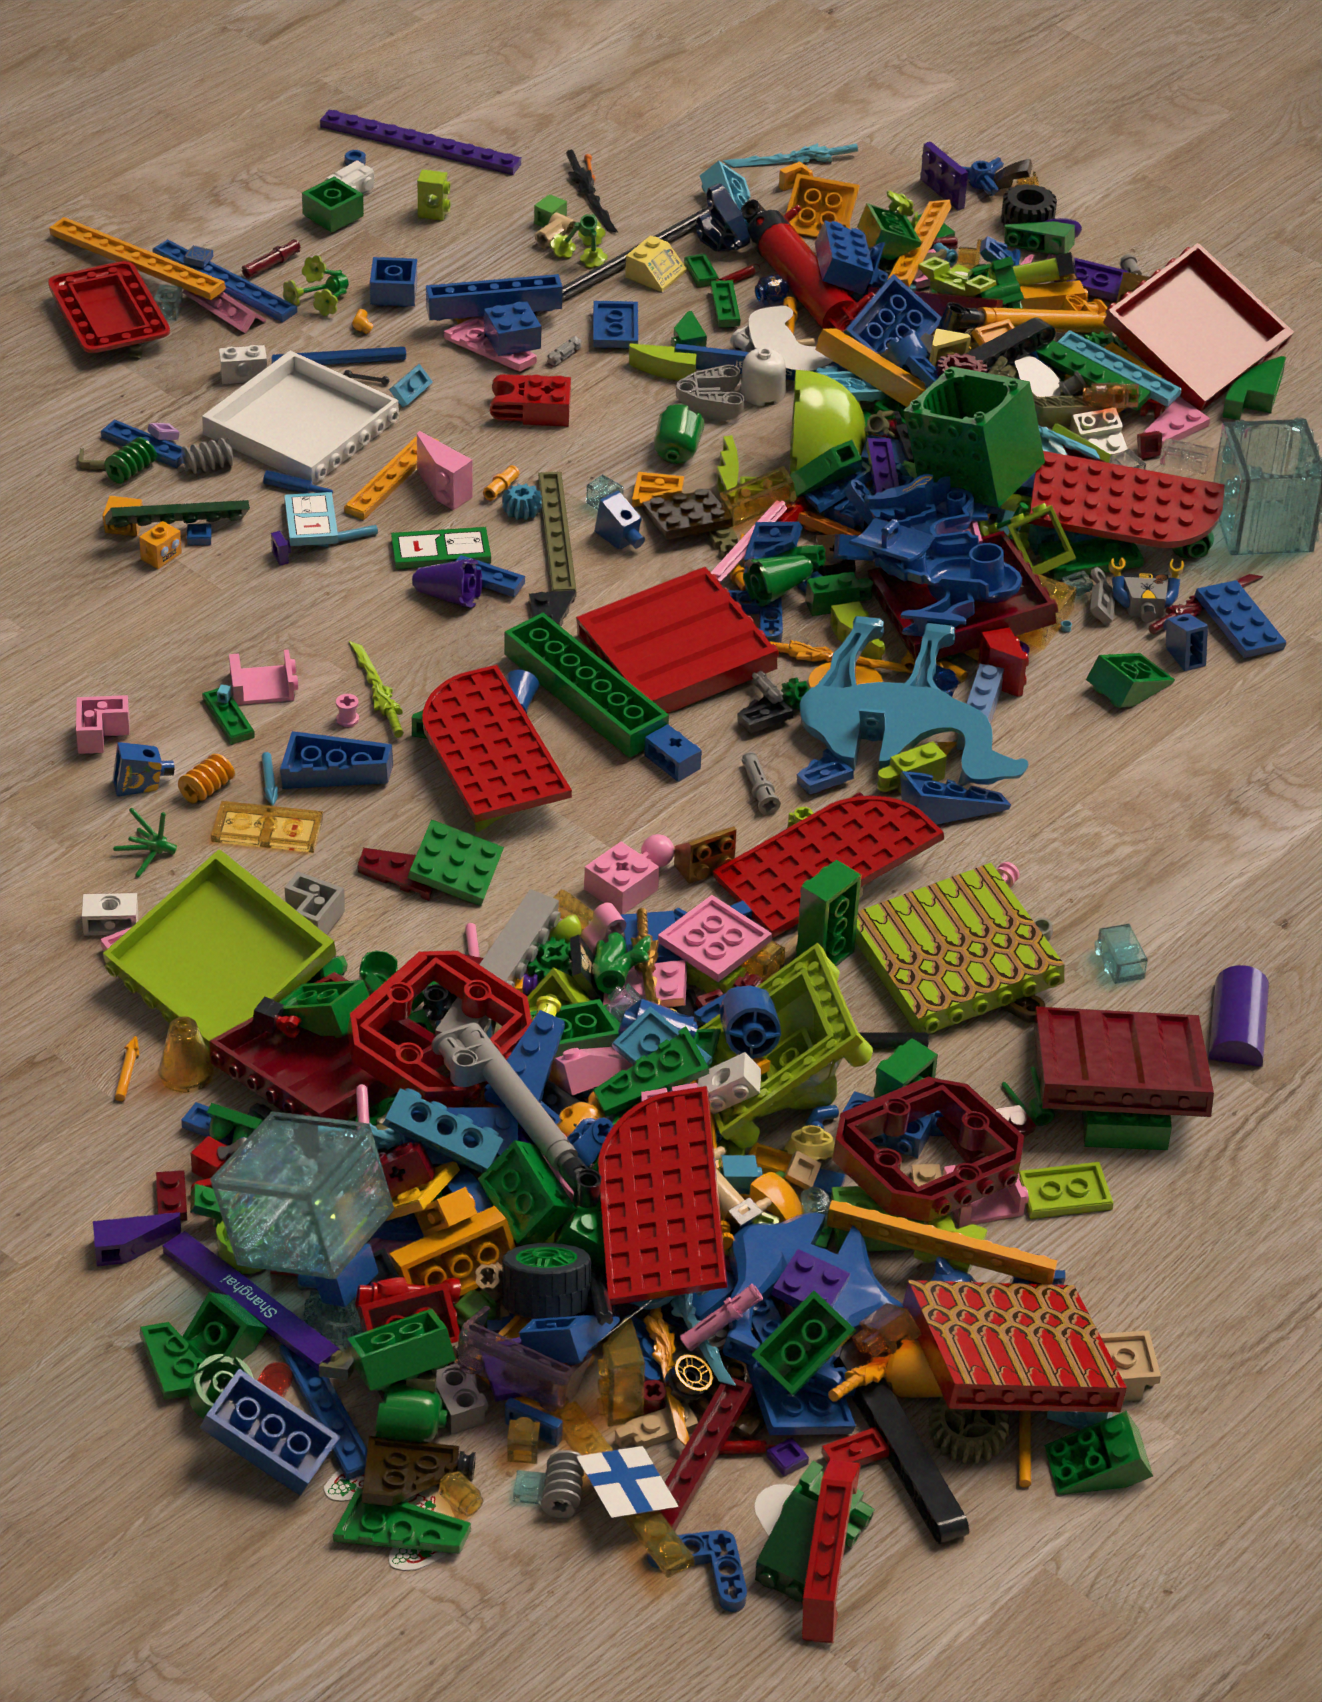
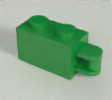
(835, 590)

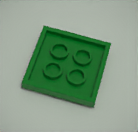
(455, 862)

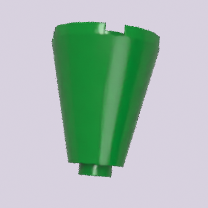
(775, 576)

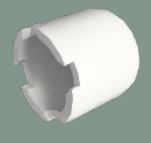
(763, 377)

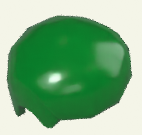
(379, 963)

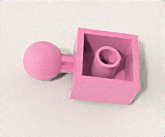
(626, 876)

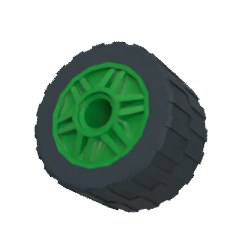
(546, 1280)

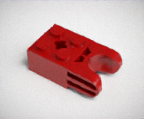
(532, 399)

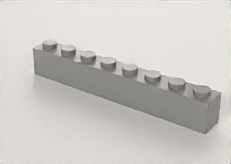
(512, 951)

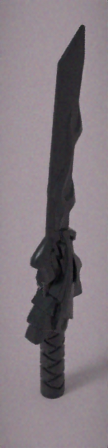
(586, 188)

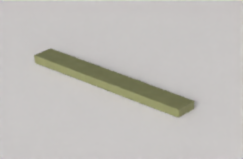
(556, 532)

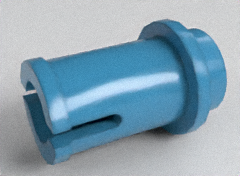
(952, 256)

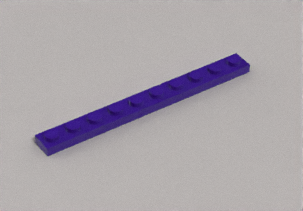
(421, 142)

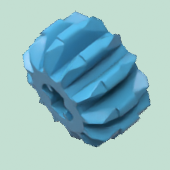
(521, 501)

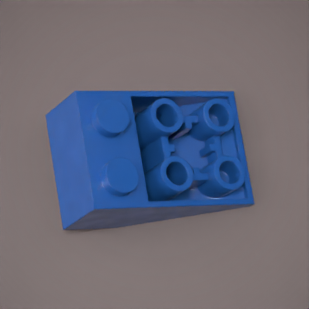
(565, 1337)

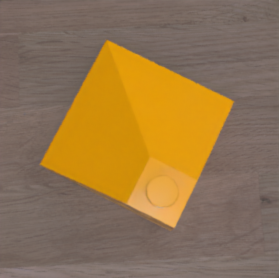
(820, 202)

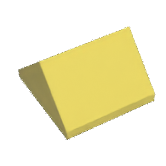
(948, 343)

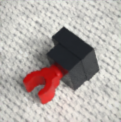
(269, 1016)

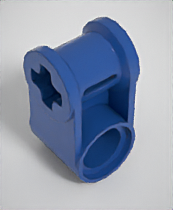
(589, 1138)

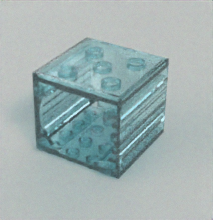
(1269, 486)
(303, 1194)

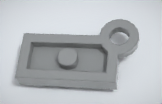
(1102, 597)

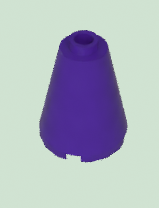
(451, 581)

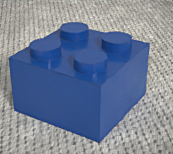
(393, 281)
(512, 328)

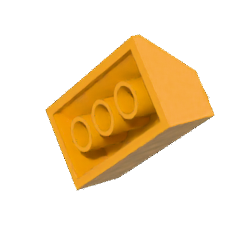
(456, 1251)

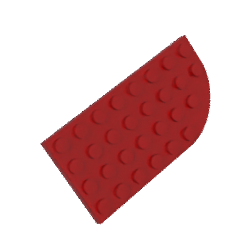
(1126, 502)
(490, 746)
(859, 831)
(662, 1200)

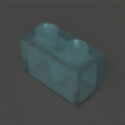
(1121, 953)

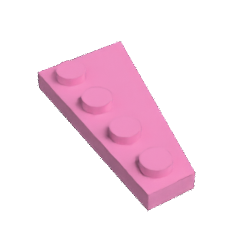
(466, 336)

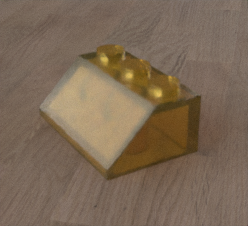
(622, 1377)

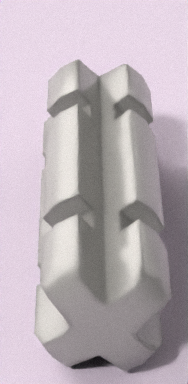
(564, 351)
(767, 687)

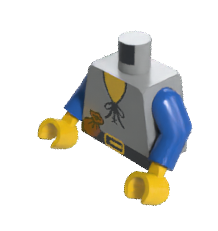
(1145, 593)

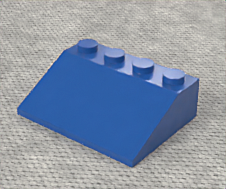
(891, 315)

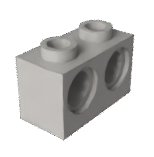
(461, 1399)

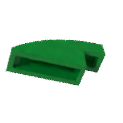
(1255, 389)

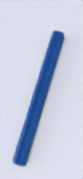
(353, 356)

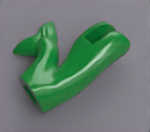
(613, 964)

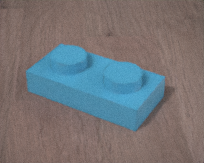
(410, 385)

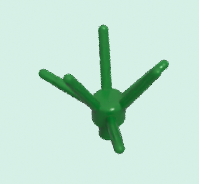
(156, 842)

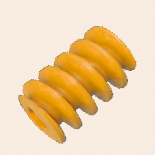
(205, 778)

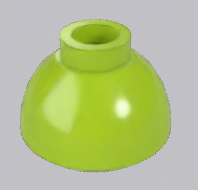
(566, 928)

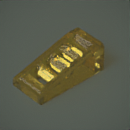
(571, 906)

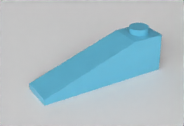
(731, 180)

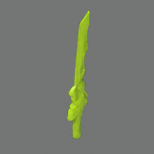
(381, 693)

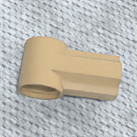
(557, 225)
(490, 1279)

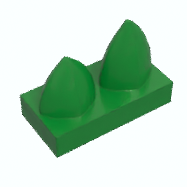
(226, 1119)

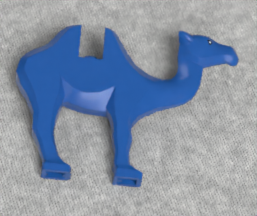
(762, 1254)

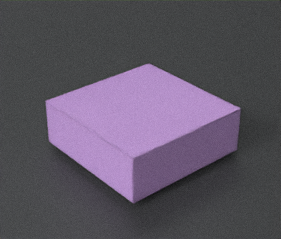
(163, 431)

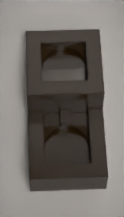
(1017, 170)

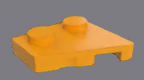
(655, 485)

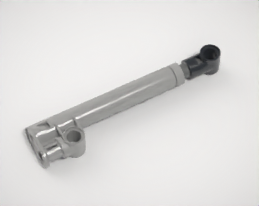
(476, 1059)

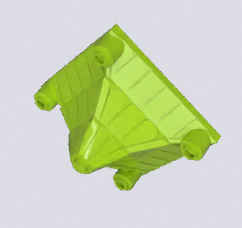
(811, 1046)

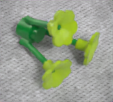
(591, 232)
(324, 300)

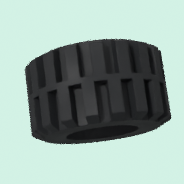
(1028, 205)

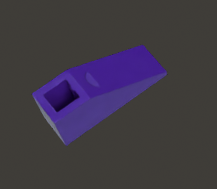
(128, 1238)

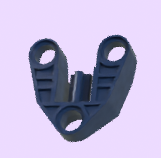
(724, 225)

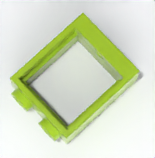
(1054, 561)

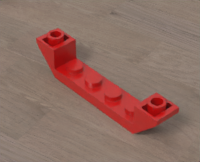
(827, 1551)

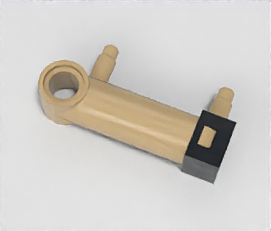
(733, 1207)

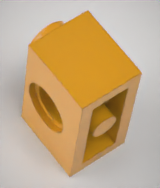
(446, 1211)

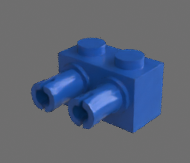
(344, 1287)

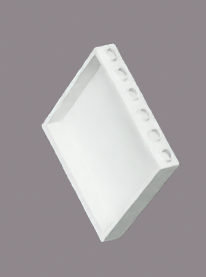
(301, 417)

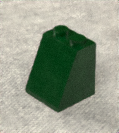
(787, 1550)

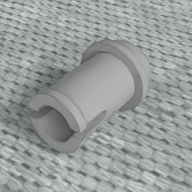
(1129, 263)

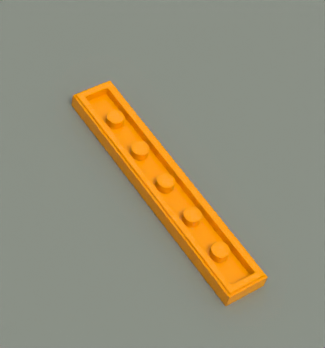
(384, 482)

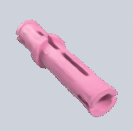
(717, 1320)

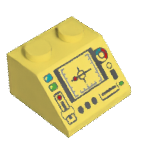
(654, 264)

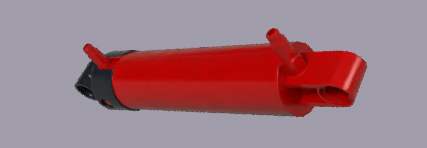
(799, 266)

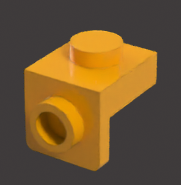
(788, 175)

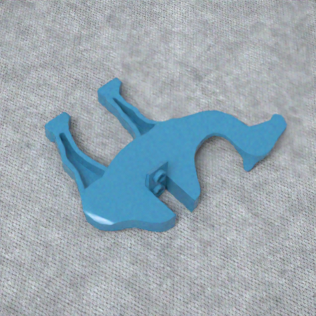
(899, 713)

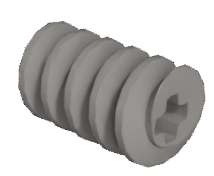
(207, 455)
(562, 1484)

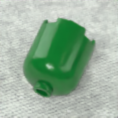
(678, 434)
(410, 1414)

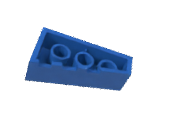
(334, 761)

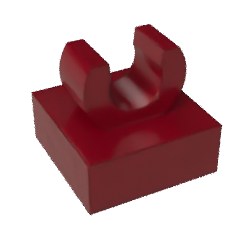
(1149, 444)

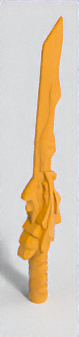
(809, 653)
(663, 1355)
(861, 1376)

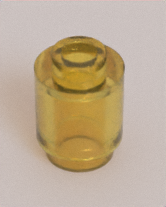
(460, 1493)

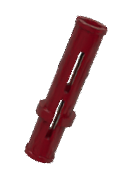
(277, 255)

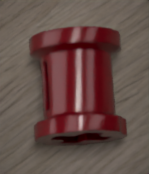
(653, 1396)

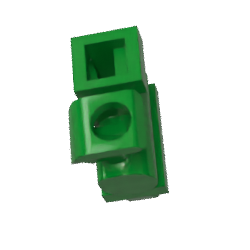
(1006, 285)
(860, 1512)

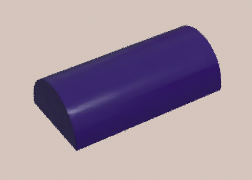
(1239, 1016)

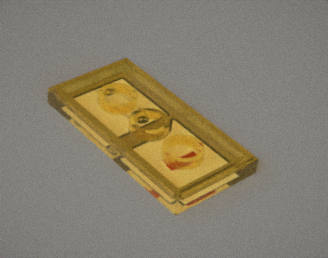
(267, 826)

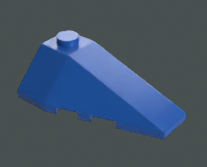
(949, 800)

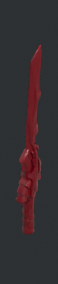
(1193, 605)

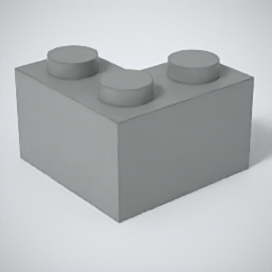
(315, 900)

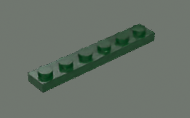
(177, 512)

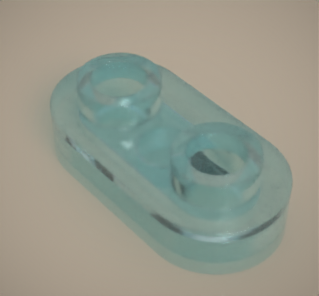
(816, 1201)

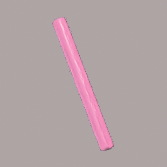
(739, 550)

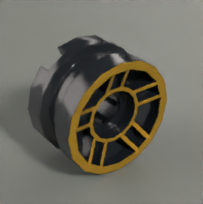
(688, 1378)

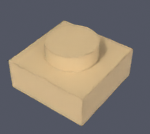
(802, 1170)

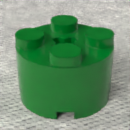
(211, 1379)

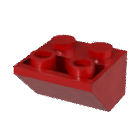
(1004, 651)

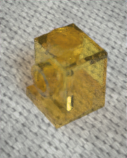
(523, 1432)

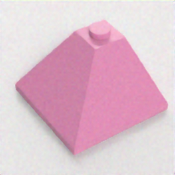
(586, 1068)

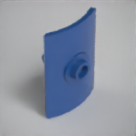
(893, 540)

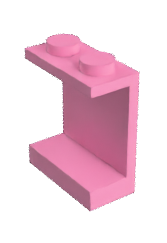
(263, 683)
(1000, 1205)

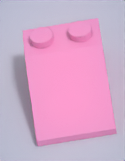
(444, 471)

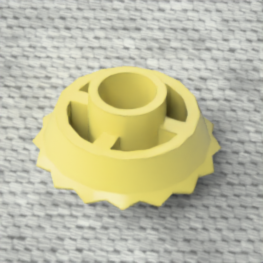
(811, 1142)

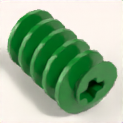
(130, 459)

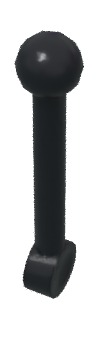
(384, 380)

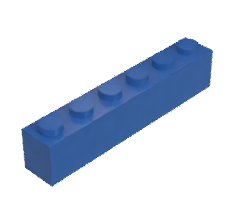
(472, 297)

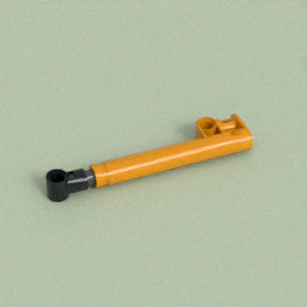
(1074, 316)

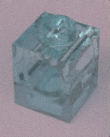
(169, 301)
(601, 488)

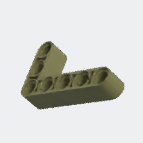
(1058, 408)

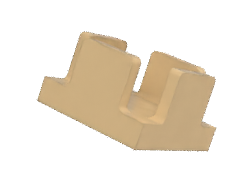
(1134, 1359)

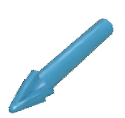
(355, 533)
(270, 788)

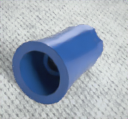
(523, 685)

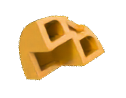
(782, 1196)

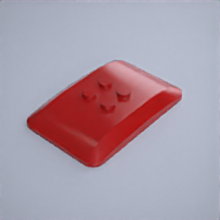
(108, 307)

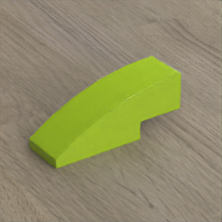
(662, 361)

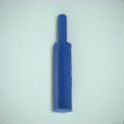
(292, 483)

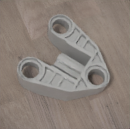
(708, 393)

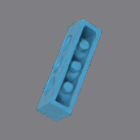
(450, 1145)

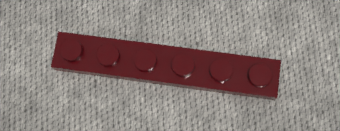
(704, 1446)

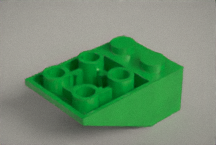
(1099, 1457)

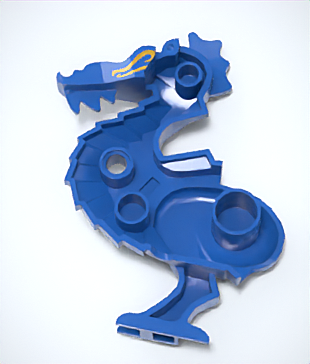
(955, 563)

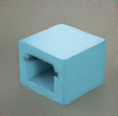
(224, 693)

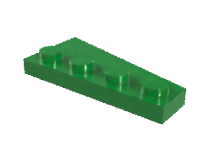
(668, 1066)
(400, 1527)

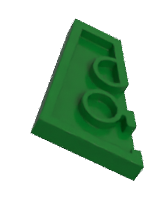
(169, 1358)

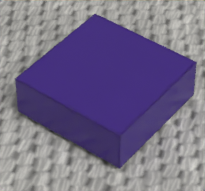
(787, 1456)

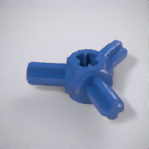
(982, 175)

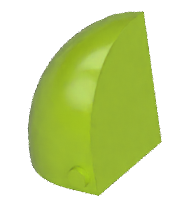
(822, 418)

